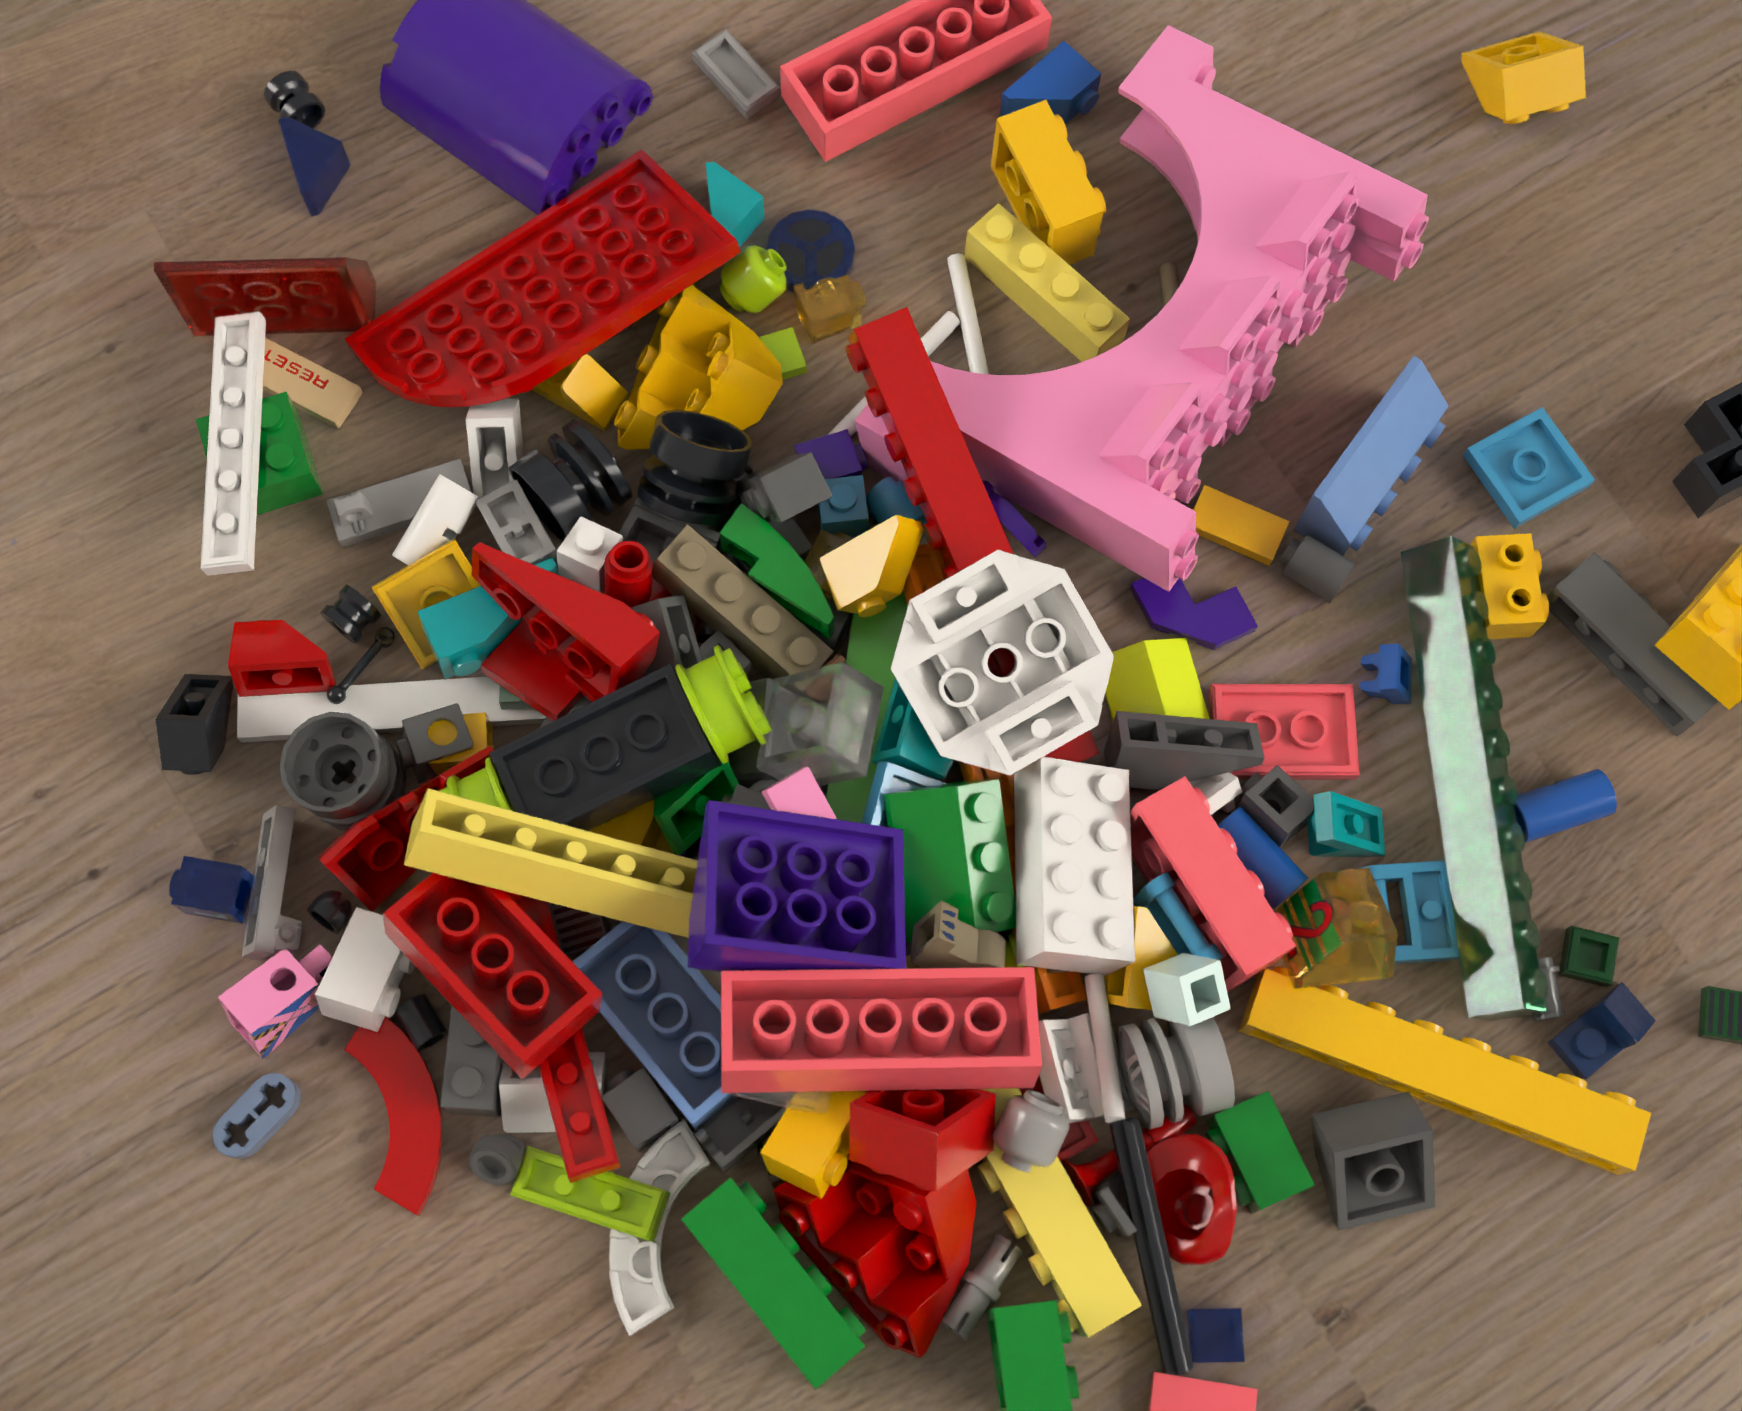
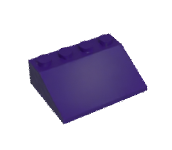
(796, 893)

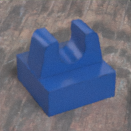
(1394, 674)

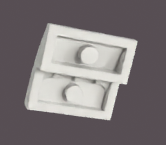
(1071, 1069)

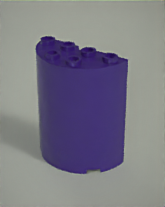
(510, 93)

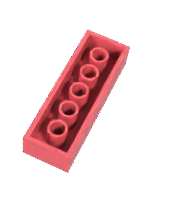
(906, 65)
(879, 1029)

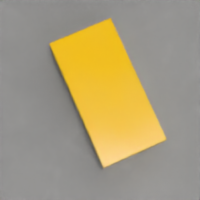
(1238, 525)

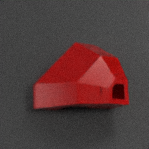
(886, 1247)

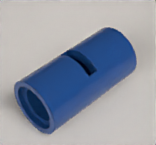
(1565, 804)
(1263, 857)

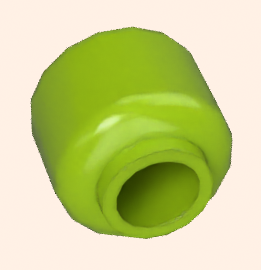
(753, 279)

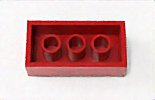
(493, 967)

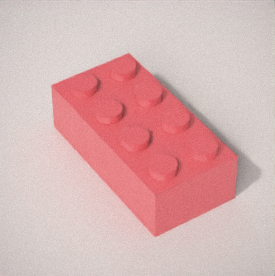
(1224, 899)

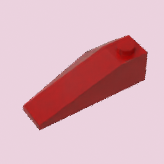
(589, 631)
(374, 849)

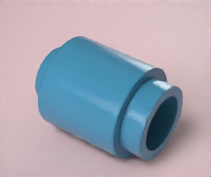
(891, 499)

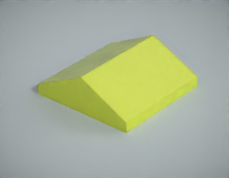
(1155, 680)

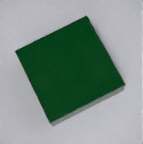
(1589, 956)

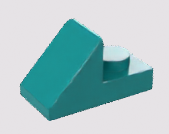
(1345, 827)

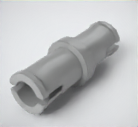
(981, 1286)

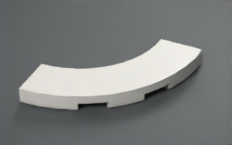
(637, 1263)

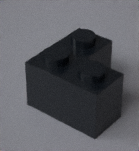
(1717, 474)

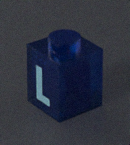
(211, 889)

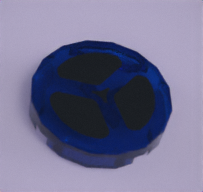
(812, 247)

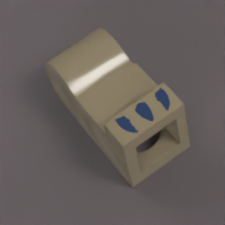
(954, 942)

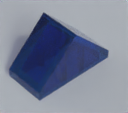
(316, 161)

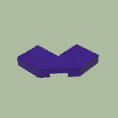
(1209, 622)

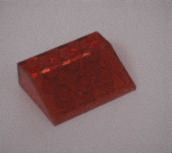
(289, 293)

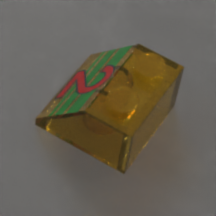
(1339, 931)

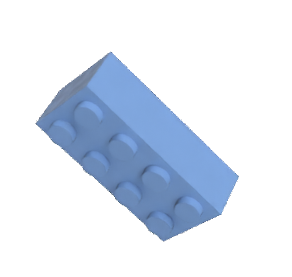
(662, 1014)

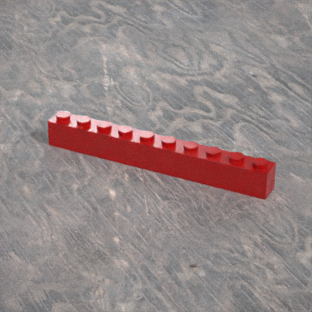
(936, 462)

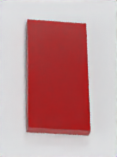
(538, 677)

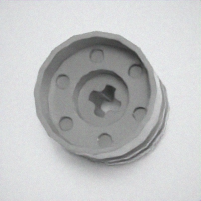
(1165, 1069)

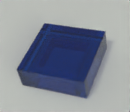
(1216, 1335)

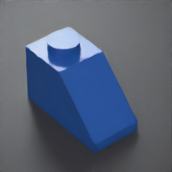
(1059, 78)

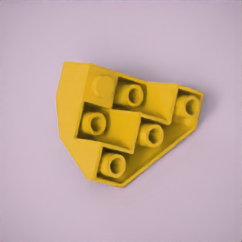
(700, 364)

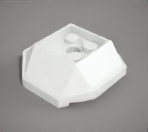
(1056, 671)

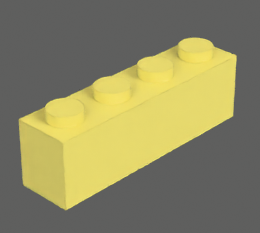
(1044, 285)

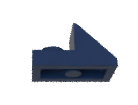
(1602, 1032)

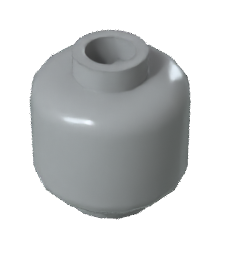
(1030, 1131)

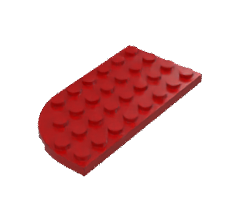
(546, 291)

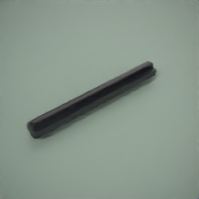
(1151, 1246)

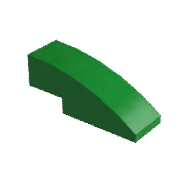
(777, 569)

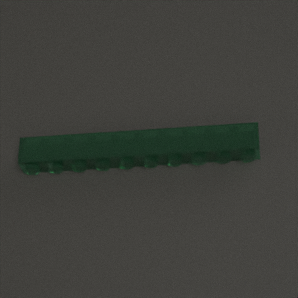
(1473, 782)

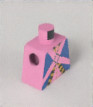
(275, 998)

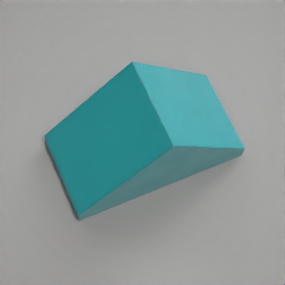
(733, 203)

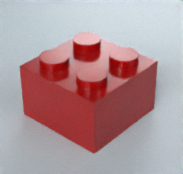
(922, 1133)

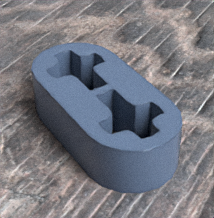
(265, 1124)

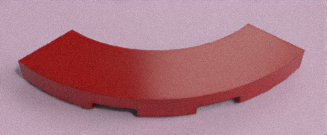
(412, 1113)

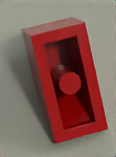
(276, 660)

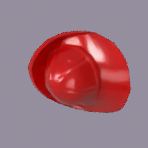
(1197, 1181)

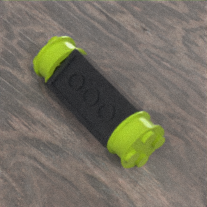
(623, 746)

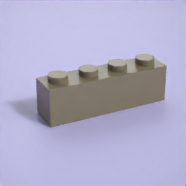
(737, 607)

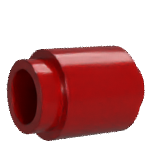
(628, 573)

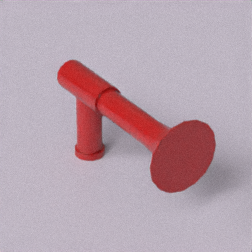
(1088, 1175)

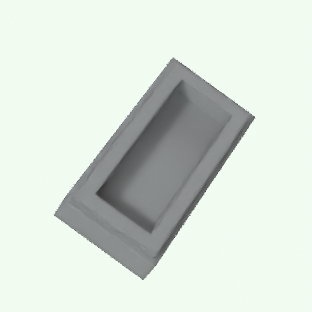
(736, 74)

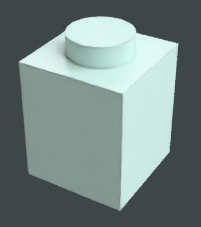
(1187, 989)

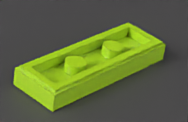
(599, 1199)

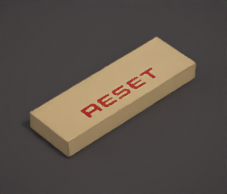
(308, 385)

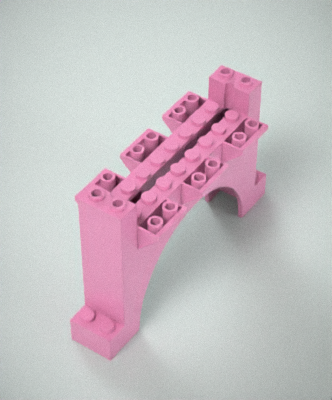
(1122, 435)

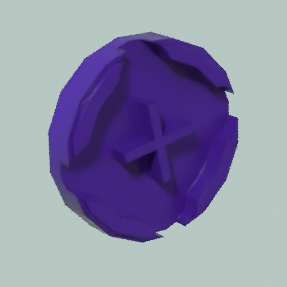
(1015, 522)

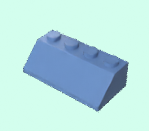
(1375, 460)

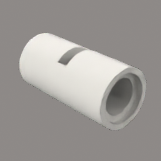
(437, 520)

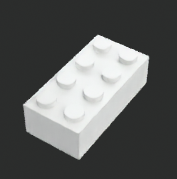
(1073, 867)

